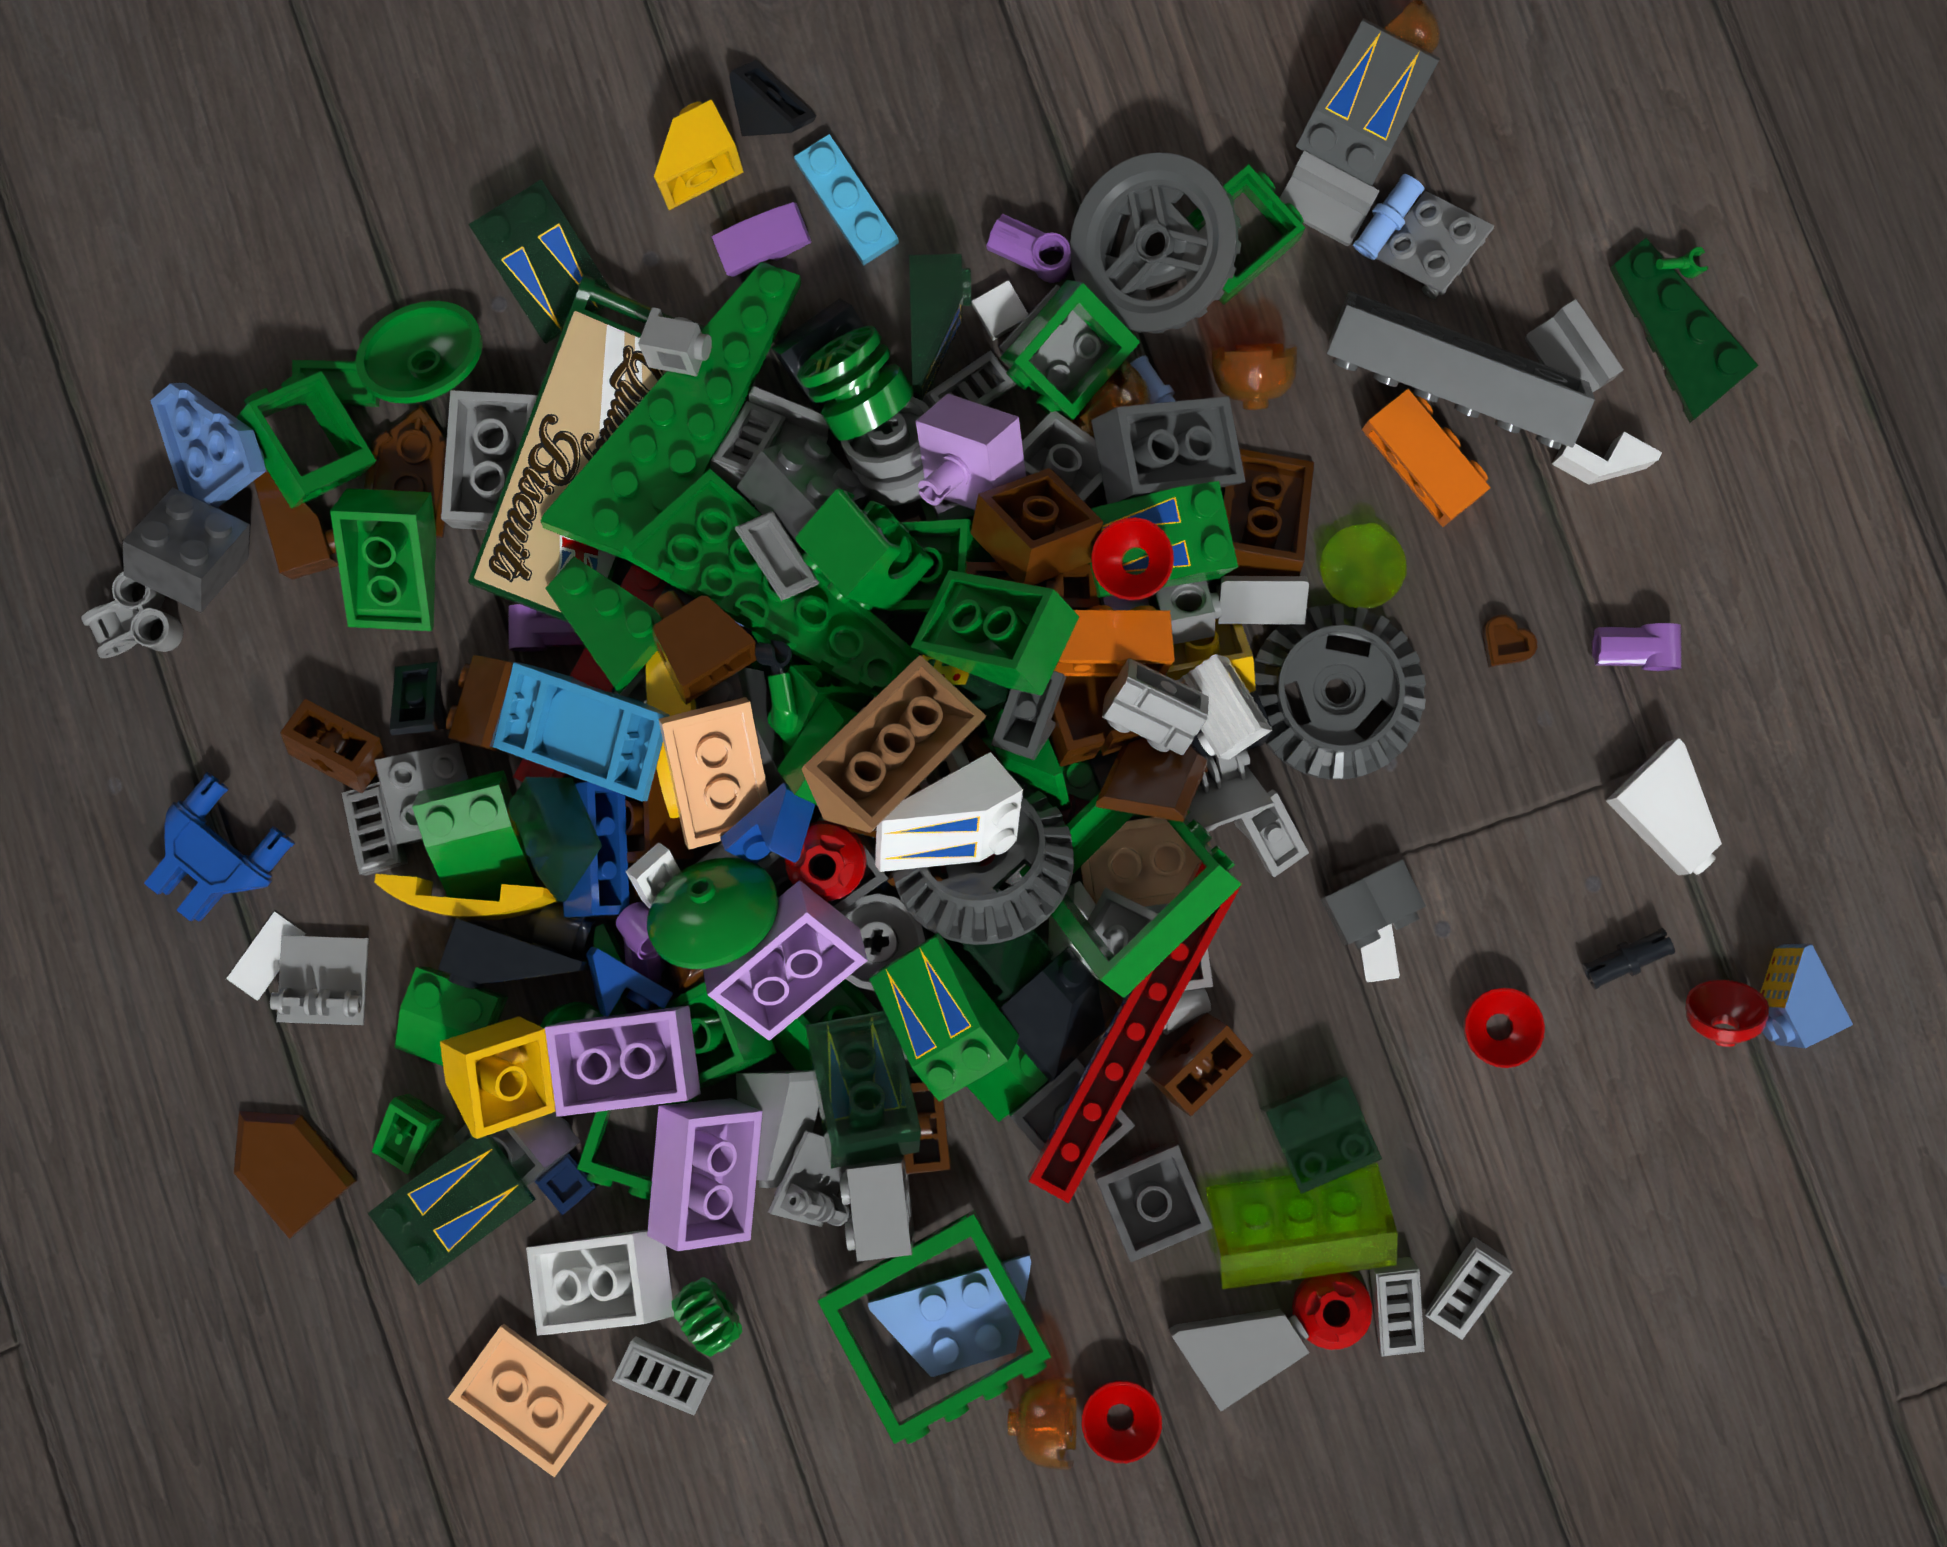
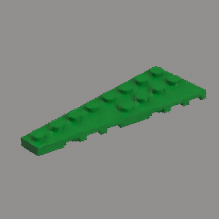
(677, 424)
(702, 554)

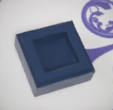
(565, 1184)

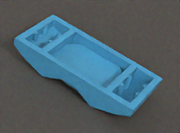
(580, 730)

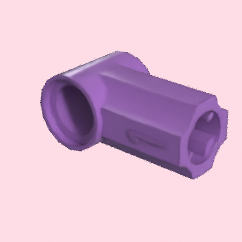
(1027, 246)
(536, 631)
(1651, 646)
(638, 948)

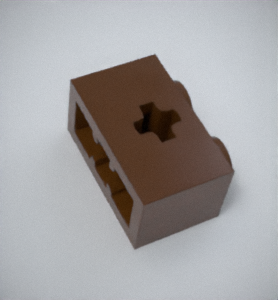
(332, 745)
(1199, 1064)
(934, 1143)

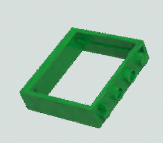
(1170, 927)
(956, 1403)

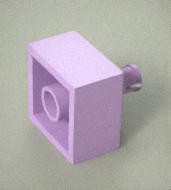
(967, 450)

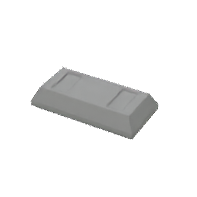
(777, 555)

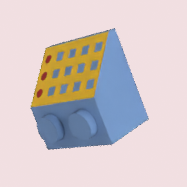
(1801, 998)

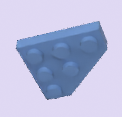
(206, 445)

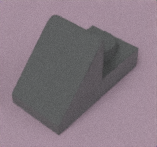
(1027, 719)

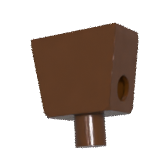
(699, 644)

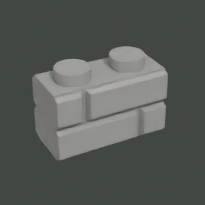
(1155, 707)

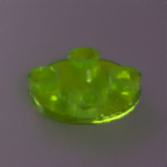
(1363, 566)

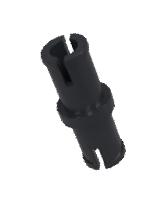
(1628, 958)

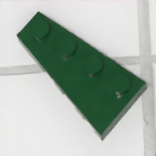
(1688, 338)

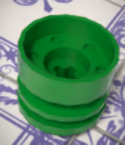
(855, 383)

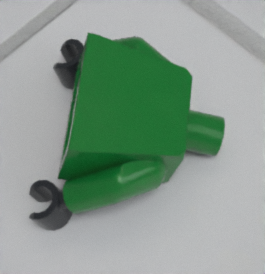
(800, 692)

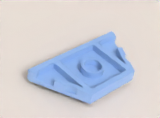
(955, 1318)

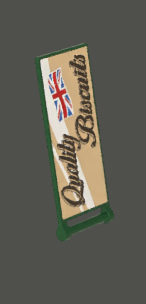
(583, 399)

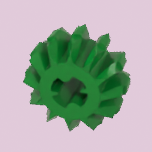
(706, 1316)

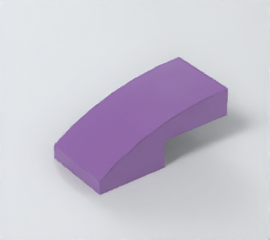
(761, 238)

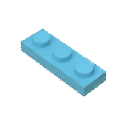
(846, 199)

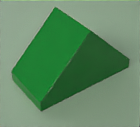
(406, 1131)

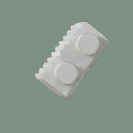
(1232, 714)

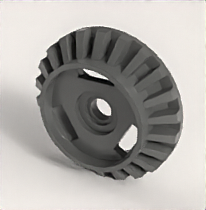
(1147, 192)
(1328, 743)
(967, 903)

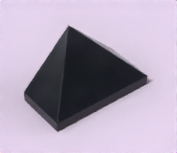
(765, 103)

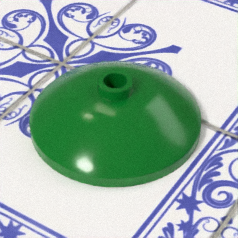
(419, 352)
(712, 913)

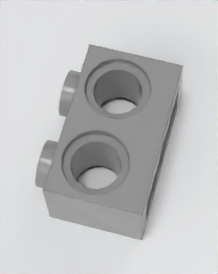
(1191, 596)

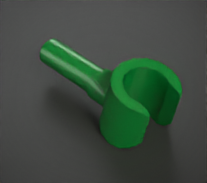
(1684, 263)

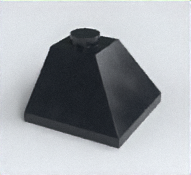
(1056, 1013)

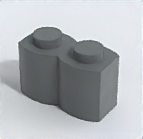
(1374, 903)

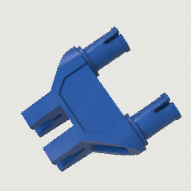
(209, 858)

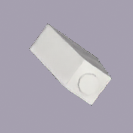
(1669, 810)

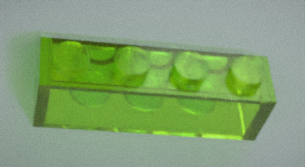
(1276, 1234)

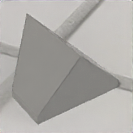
(1118, 919)

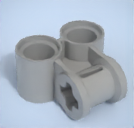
(126, 622)

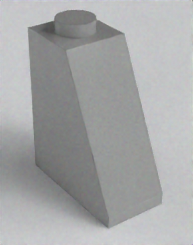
(788, 1110)
(1240, 1351)

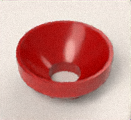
(1112, 547)
(839, 844)
(1728, 1004)
(1525, 1033)
(1312, 1298)
(1121, 1444)

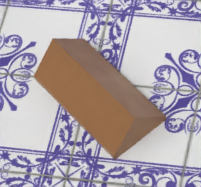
(890, 747)

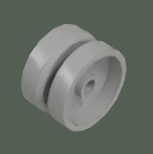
(890, 457)
(888, 918)

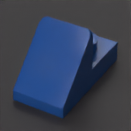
(773, 825)
(612, 977)

